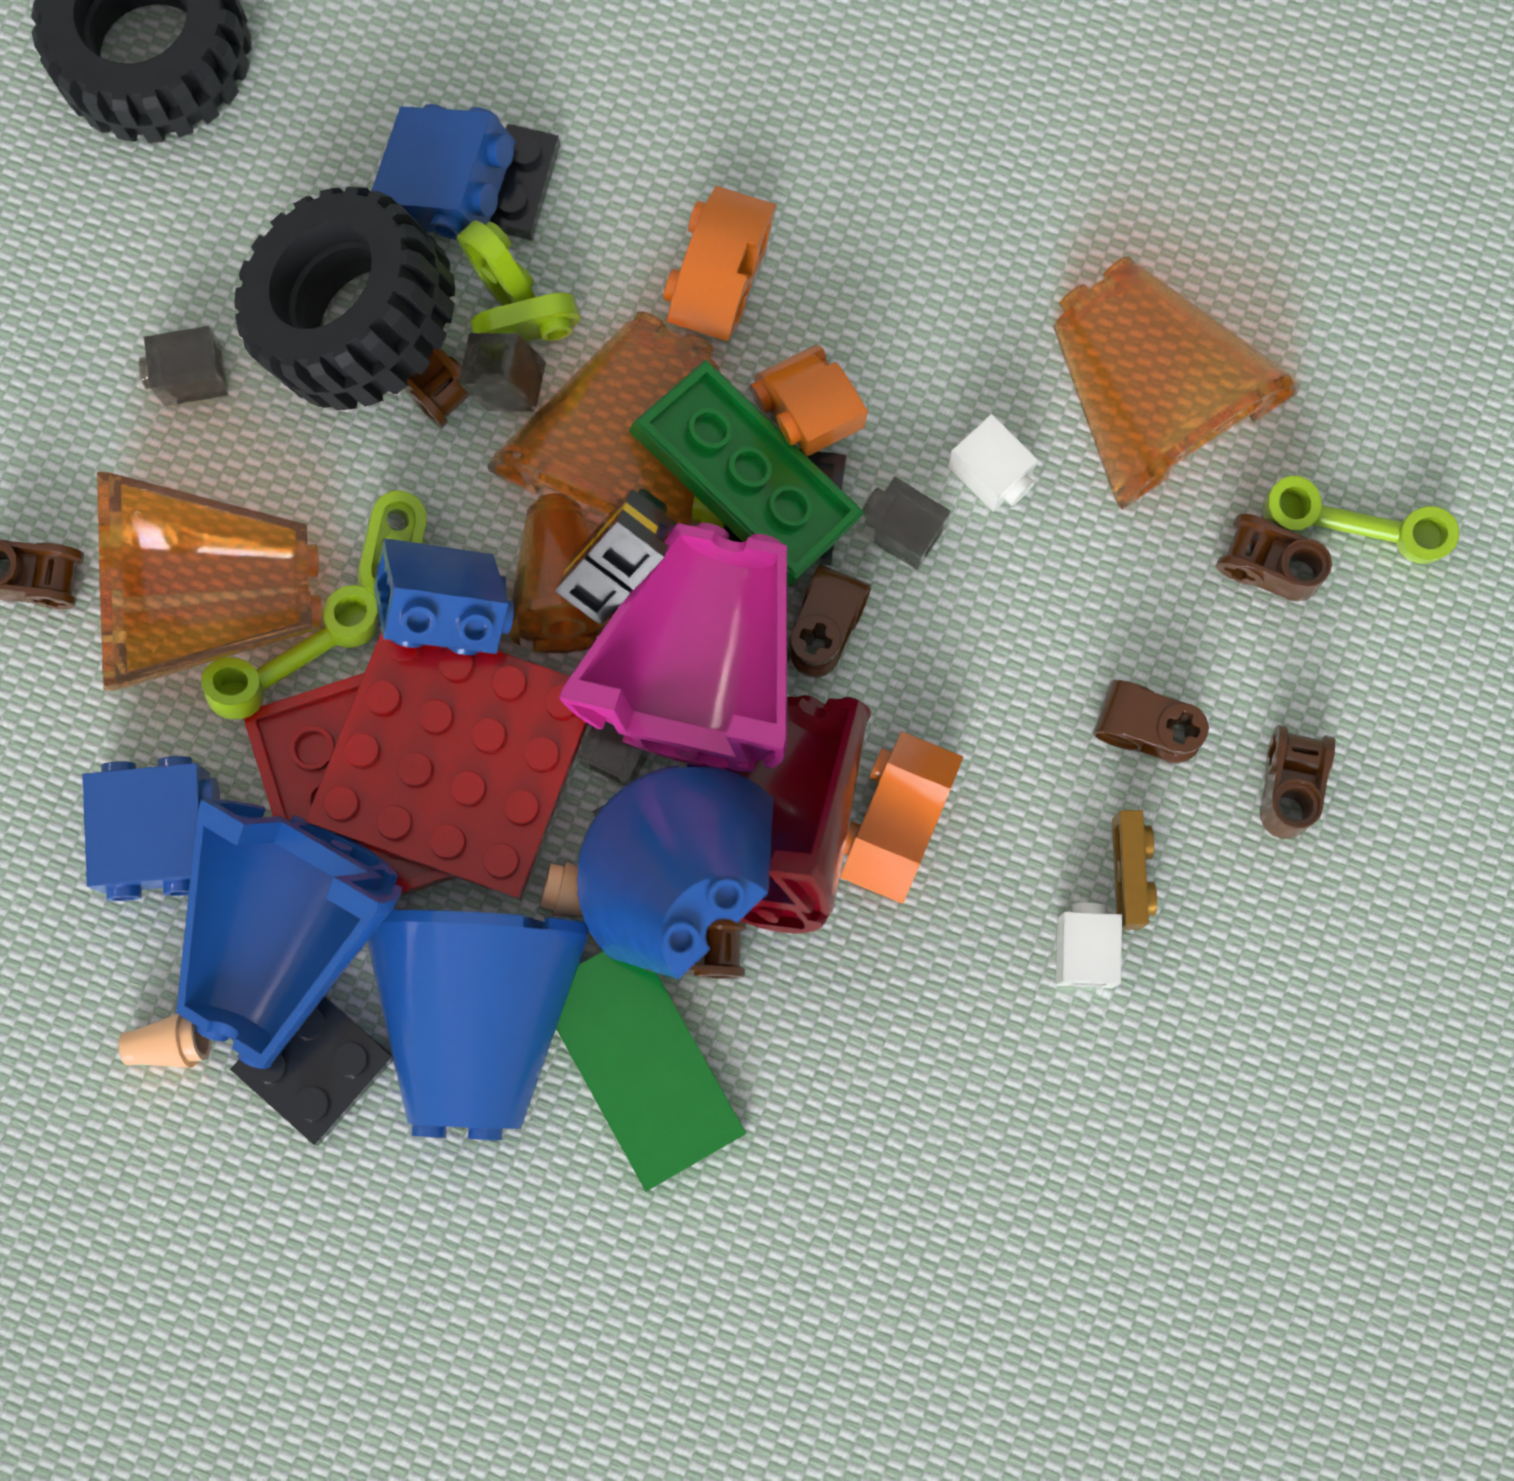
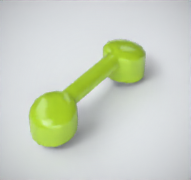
(1420, 537)
(237, 688)

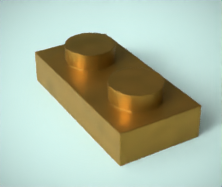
(1131, 847)

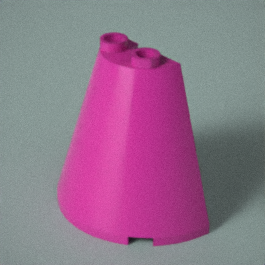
(696, 655)

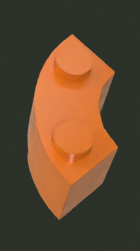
(719, 262)
(810, 400)
(901, 816)

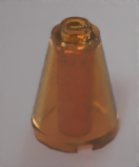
(549, 539)

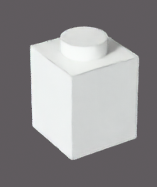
(993, 464)
(1089, 947)

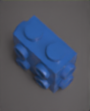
(445, 166)
(441, 597)
(143, 826)

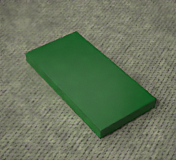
(745, 468)
(644, 1069)

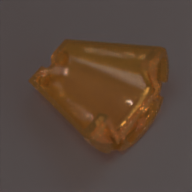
(1158, 375)
(582, 432)
(194, 580)

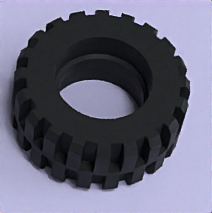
(149, 95)
(307, 263)

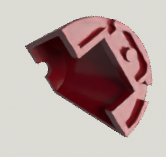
(810, 811)

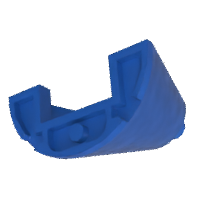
(671, 862)
(272, 923)
(471, 1011)

